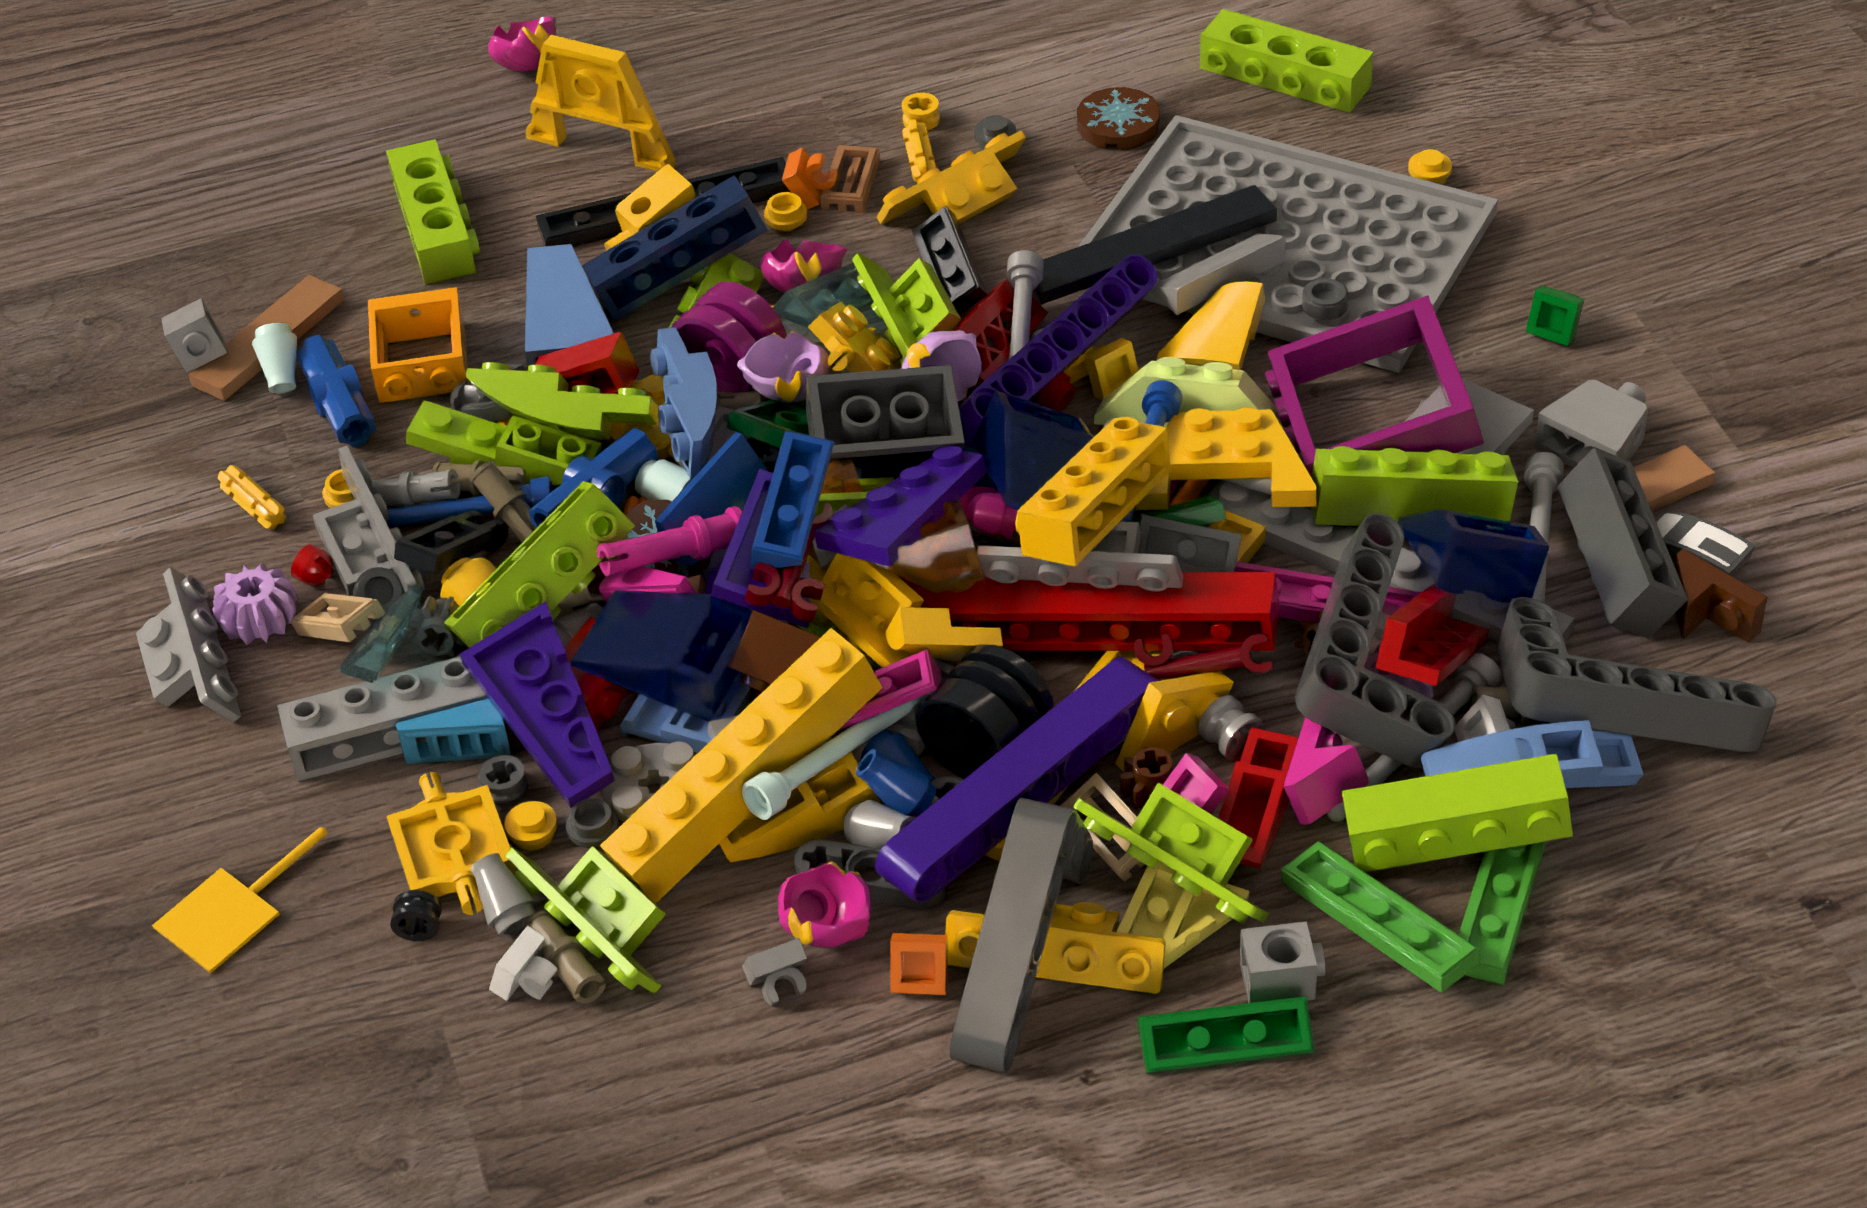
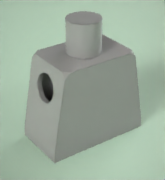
(1593, 418)

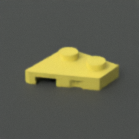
(1173, 913)

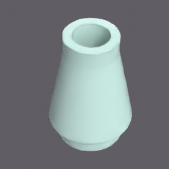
(276, 352)

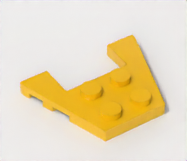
(596, 87)
(1233, 447)

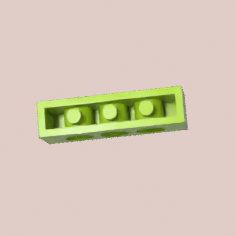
(1286, 60)
(433, 211)

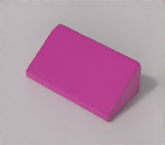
(901, 683)

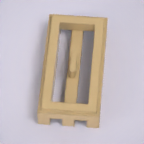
(339, 620)
(1127, 862)

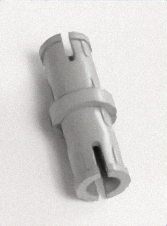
(416, 488)

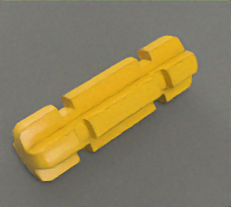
(918, 149)
(252, 497)

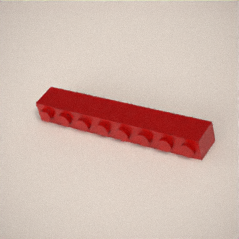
(1203, 615)

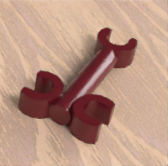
(787, 588)
(1165, 668)

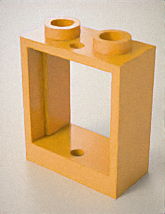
(393, 322)

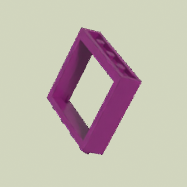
(1363, 340)

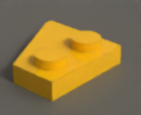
(1172, 712)

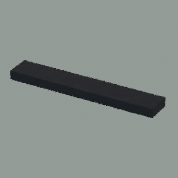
(599, 220)
(1155, 241)

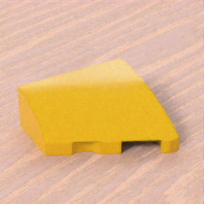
(1220, 327)
(930, 628)

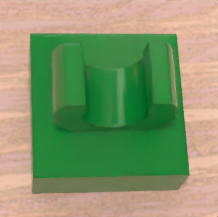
(1555, 315)

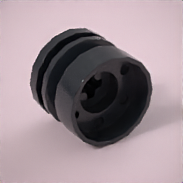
(981, 708)

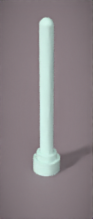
(769, 792)

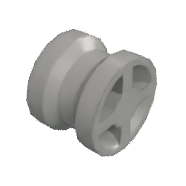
(1228, 726)

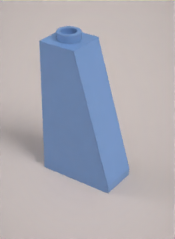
(559, 303)

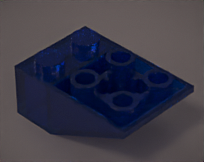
(1026, 445)
(1477, 553)
(667, 647)

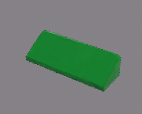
(1225, 1034)

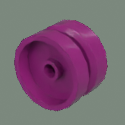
(726, 327)

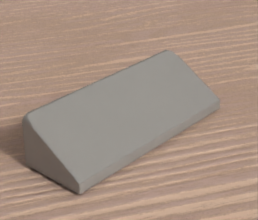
(1228, 266)

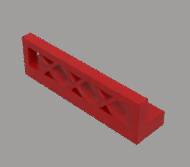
(986, 321)
(1425, 640)

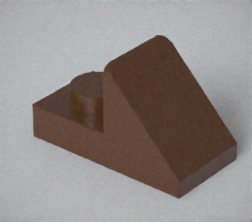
(1717, 598)

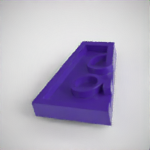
(735, 569)

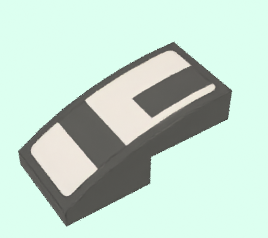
(1705, 540)

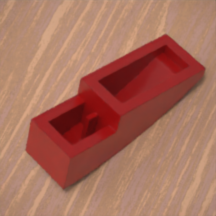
(1258, 793)

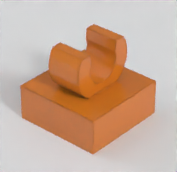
(805, 178)
(919, 963)

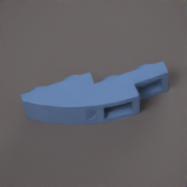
(689, 399)
(1584, 754)

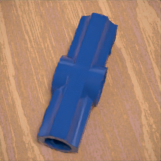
(336, 391)
(608, 471)

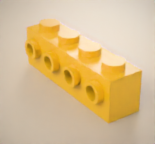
(1093, 491)

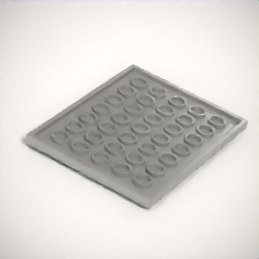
(1340, 219)

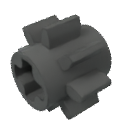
(431, 631)

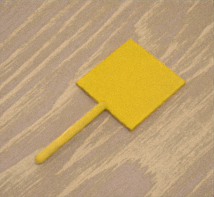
(225, 913)

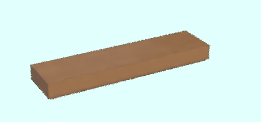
(299, 308)

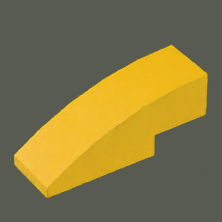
(811, 813)

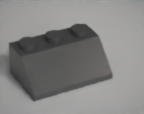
(885, 411)

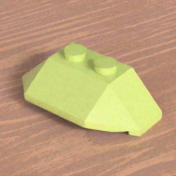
(1205, 387)

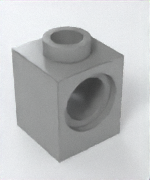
(194, 335)
(1280, 962)

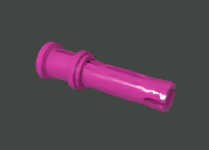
(695, 538)

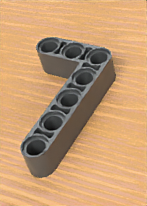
(1335, 684)
(1621, 696)
(1038, 852)

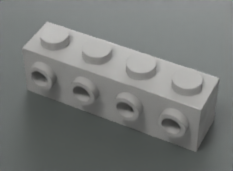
(359, 720)

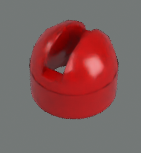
(312, 566)

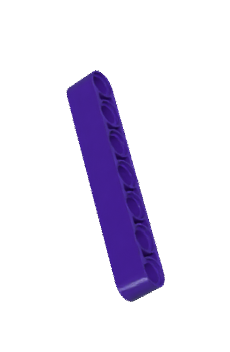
(1063, 339)
(1032, 767)

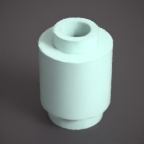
(661, 480)

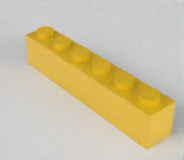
(768, 736)

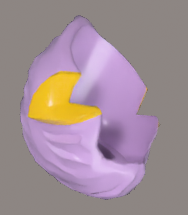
(951, 349)
(781, 366)

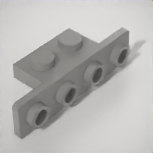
(358, 531)
(1108, 564)
(184, 649)

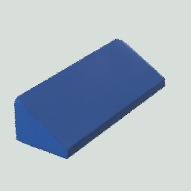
(717, 486)
(791, 501)

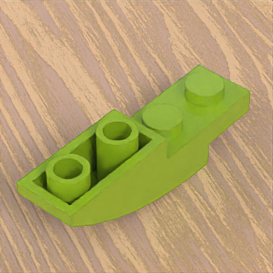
(544, 399)
(519, 444)

